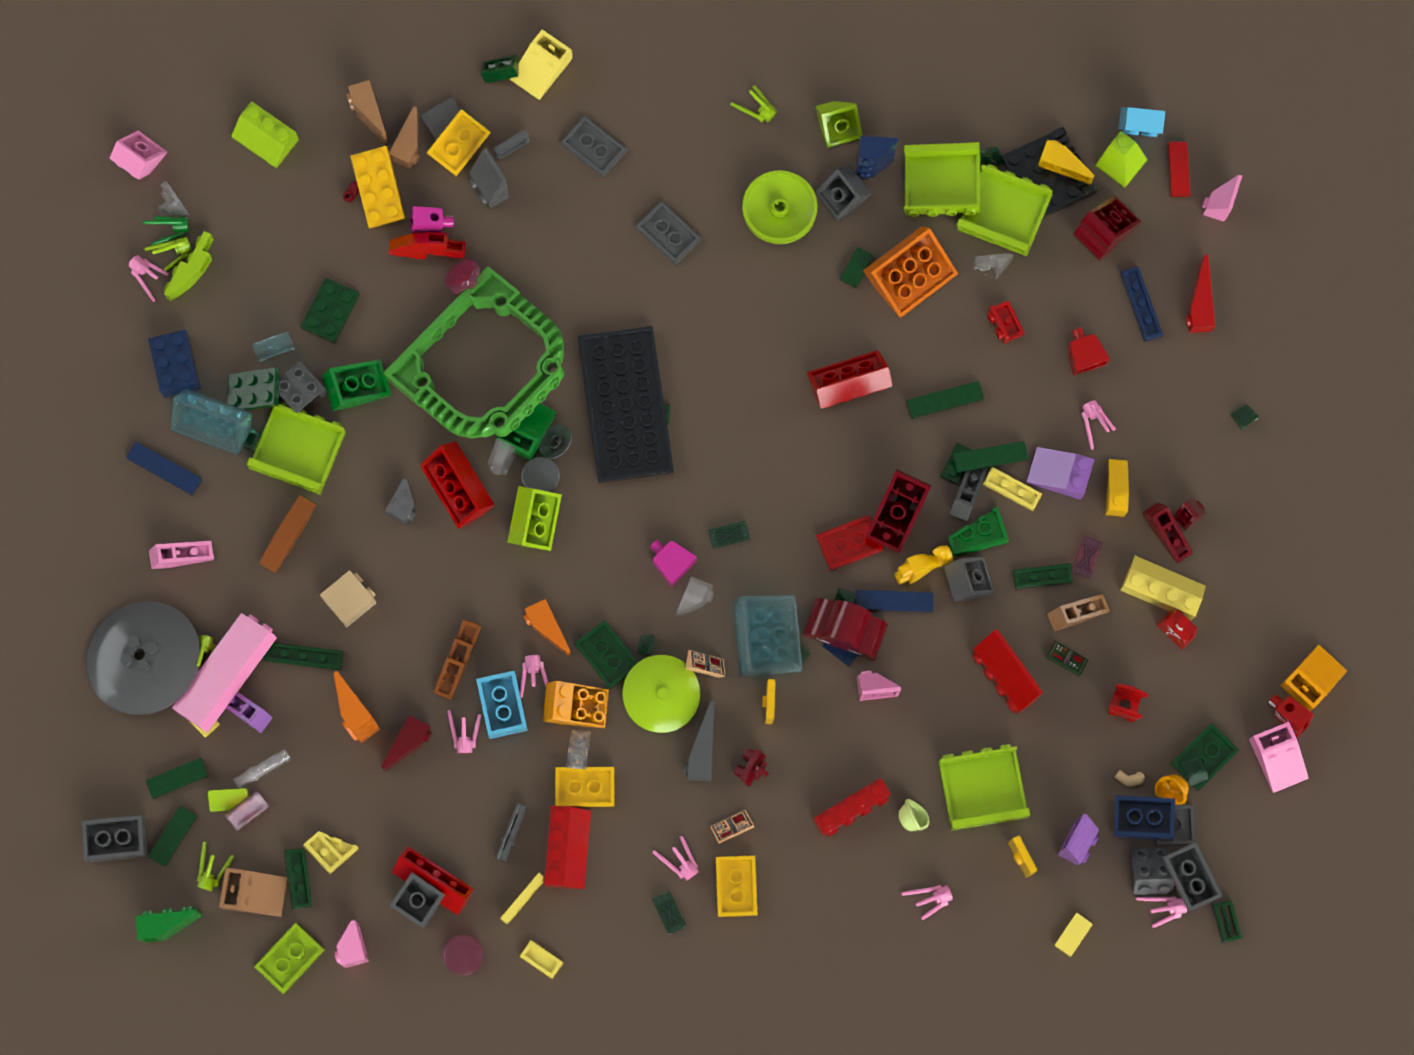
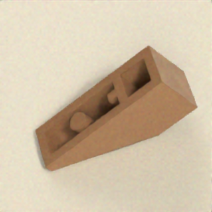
(406, 147)
(1078, 612)

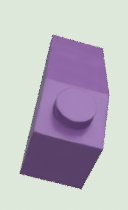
(249, 712)

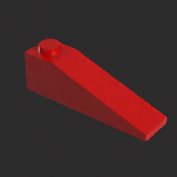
(1201, 309)

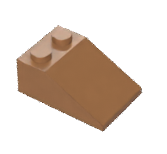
(364, 104)

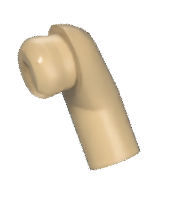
(1132, 780)

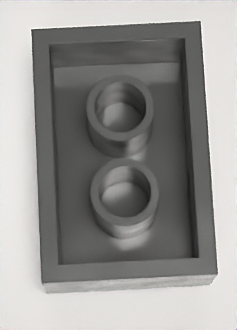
(114, 838)

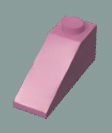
(180, 554)

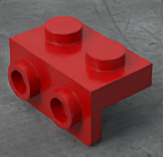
(1005, 322)

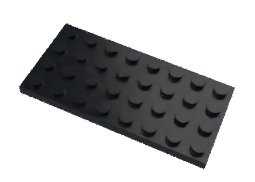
(625, 404)

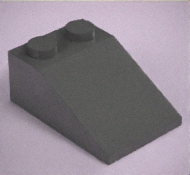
(488, 180)

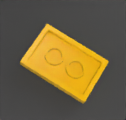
(458, 142)
(584, 787)
(736, 886)

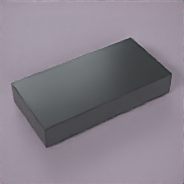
(511, 144)

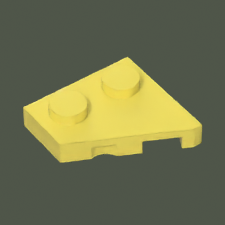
(329, 851)

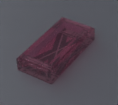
(1087, 557)
(246, 810)

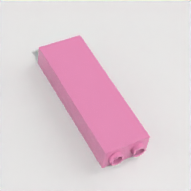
(225, 671)

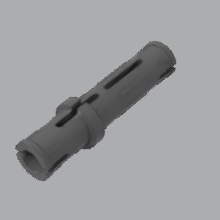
(507, 841)

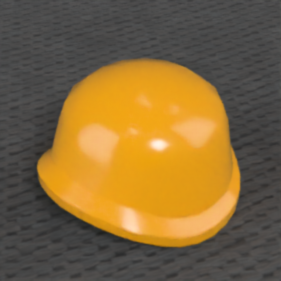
(1172, 787)

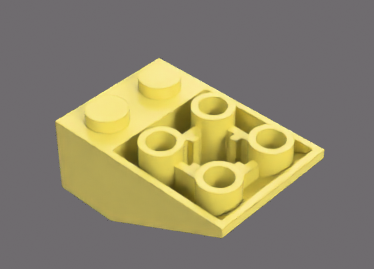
(542, 64)

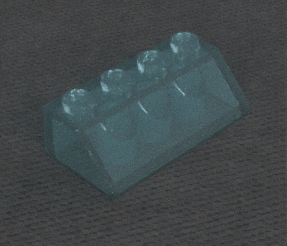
(210, 421)

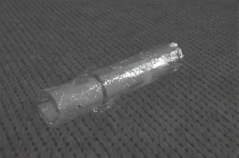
(261, 769)

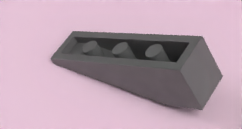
(700, 758)

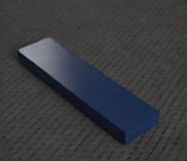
(1141, 304)
(164, 468)
(895, 600)

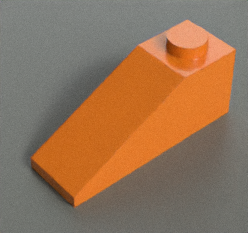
(544, 623)

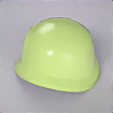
(913, 816)

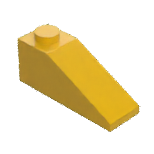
(1062, 161)
(1117, 488)

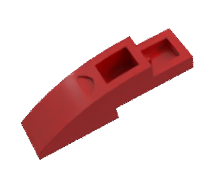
(420, 244)

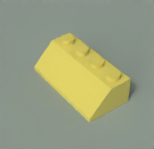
(1163, 587)

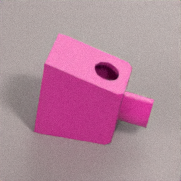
(428, 220)
(672, 560)

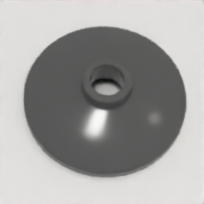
(556, 441)

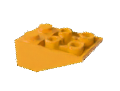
(1313, 678)
(575, 704)

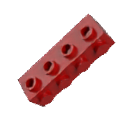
(851, 807)
(456, 891)

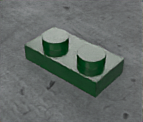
(949, 471)

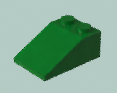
(355, 384)

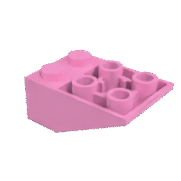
(1279, 757)

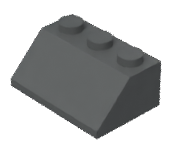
(1192, 877)

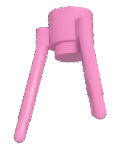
(141, 266)
(1094, 411)
(532, 665)
(464, 744)
(688, 869)
(941, 895)
(1174, 906)

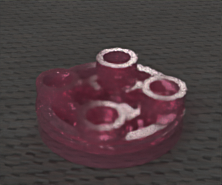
(462, 276)
(463, 955)

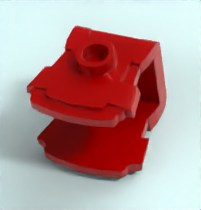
(1133, 696)

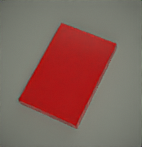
(847, 543)

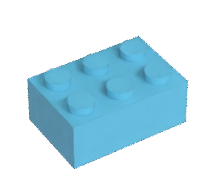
(1141, 120)
(501, 704)

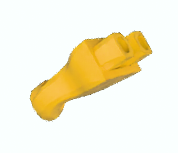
(921, 564)

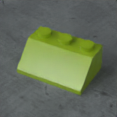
(264, 134)
(534, 518)

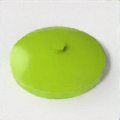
(779, 207)
(661, 694)

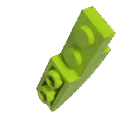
(186, 274)

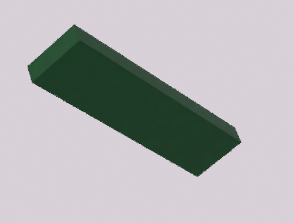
(945, 400)
(990, 457)
(304, 656)

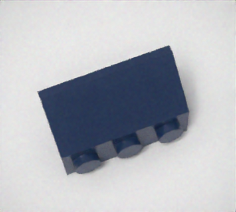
(874, 155)

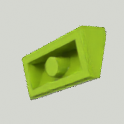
(226, 799)

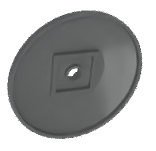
(162, 674)

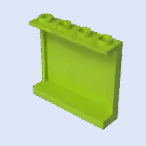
(942, 179)
(1008, 210)
(297, 448)
(983, 787)

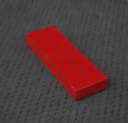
(1179, 169)

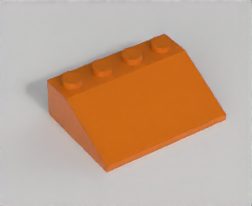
(911, 271)
(356, 717)

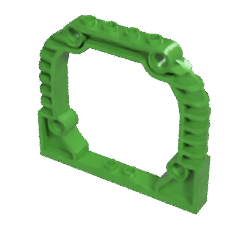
(408, 369)

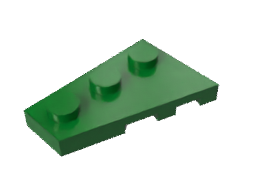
(980, 535)

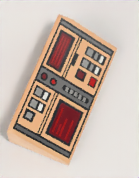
(705, 664)
(732, 826)

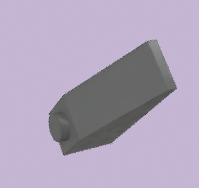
(968, 493)

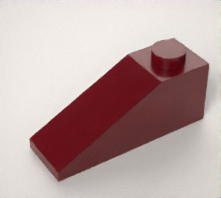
(1189, 513)
(1167, 530)
(410, 738)

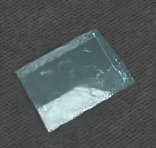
(767, 635)

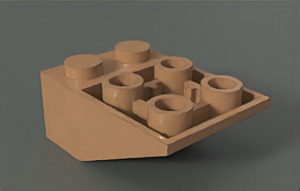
(253, 892)

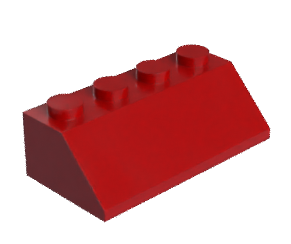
(850, 379)
(456, 484)
(567, 847)

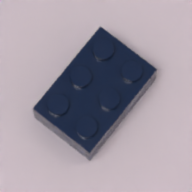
(174, 363)
(1144, 818)

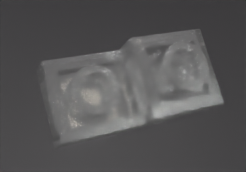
(578, 749)

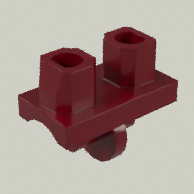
(754, 768)

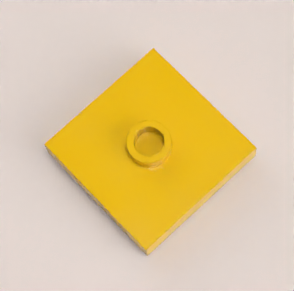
(769, 701)
(1022, 856)

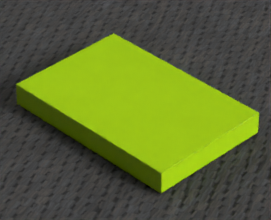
(289, 958)

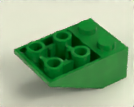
(531, 432)
(160, 926)

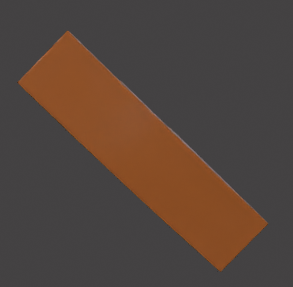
(288, 533)
(457, 659)

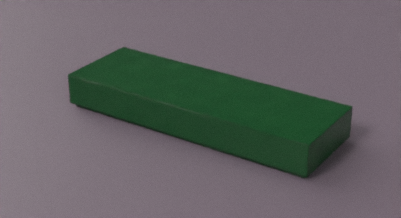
(1042, 576)
(176, 778)
(172, 836)
(298, 878)

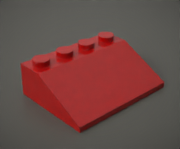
(1006, 672)

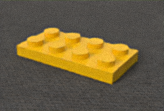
(378, 187)

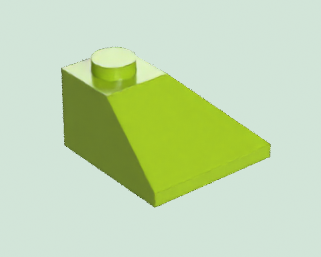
(839, 122)
(1122, 159)

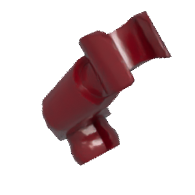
(351, 192)

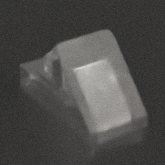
(172, 205)
(997, 262)

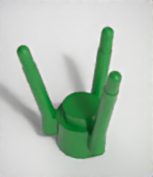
(179, 224)

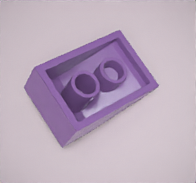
(1060, 472)
(1079, 840)

